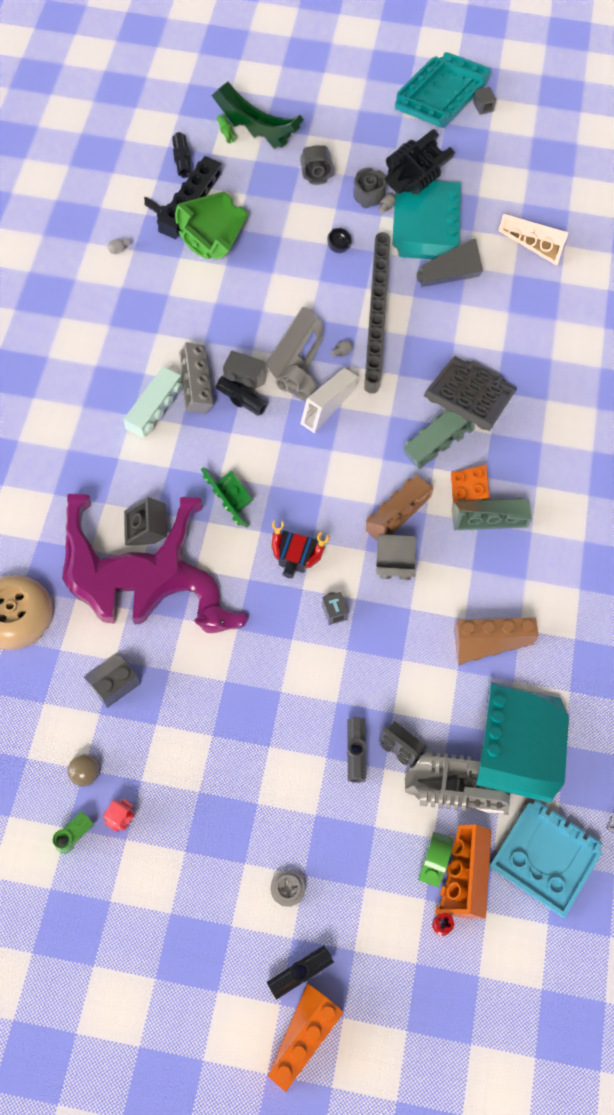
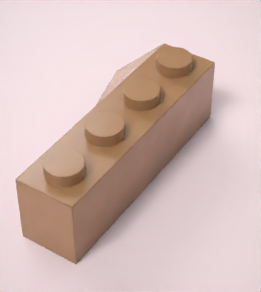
(399, 508)
(492, 636)

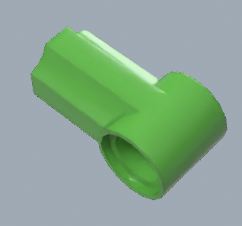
(74, 831)

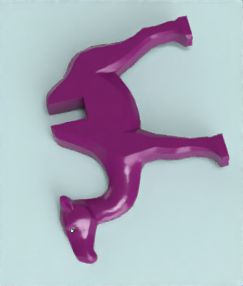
(146, 574)

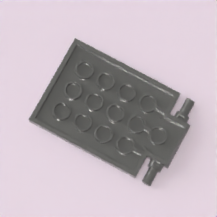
(471, 392)

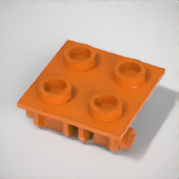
(470, 484)

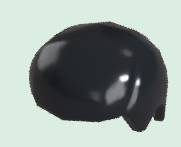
(339, 240)

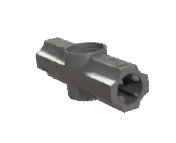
(356, 762)

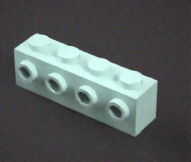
(153, 402)

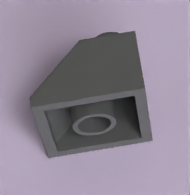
(244, 369)
(145, 522)
(112, 680)

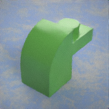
(436, 859)

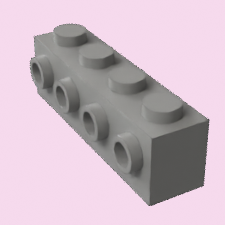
(196, 378)

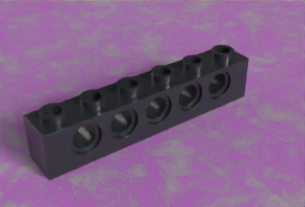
(197, 186)

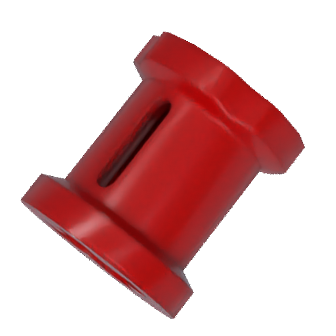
(449, 923)

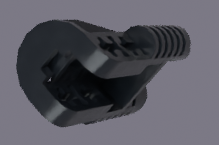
(416, 164)

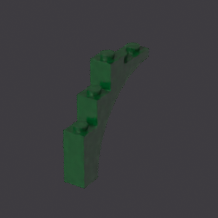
(240, 111)

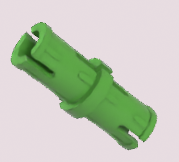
(226, 128)

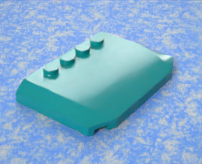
(441, 89)
(427, 222)
(524, 743)

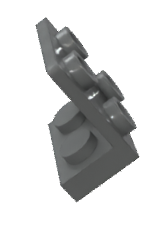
(401, 743)

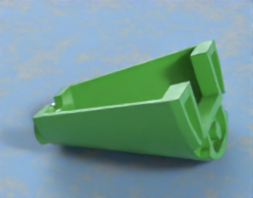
(210, 224)

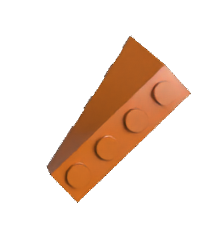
(467, 874)
(306, 1032)

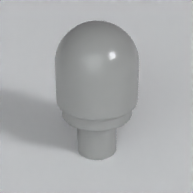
(387, 203)
(117, 245)
(342, 349)

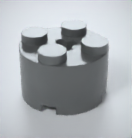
(316, 164)
(369, 187)

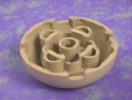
(37, 603)

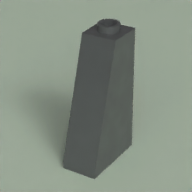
(452, 266)

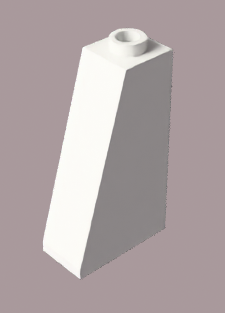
(328, 399)

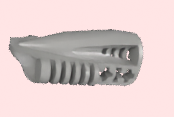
(452, 783)

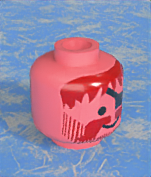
(119, 815)

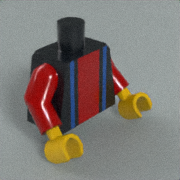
(296, 551)

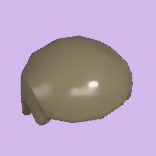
(83, 770)

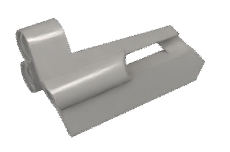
(285, 362)

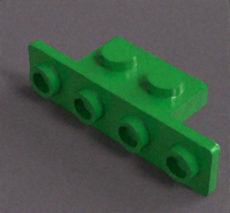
(232, 492)

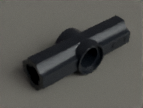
(181, 154)
(241, 396)
(287, 981)

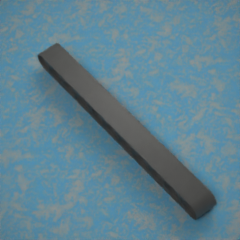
(377, 313)

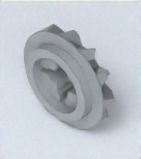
(278, 883)

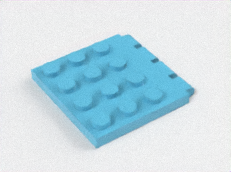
(547, 857)

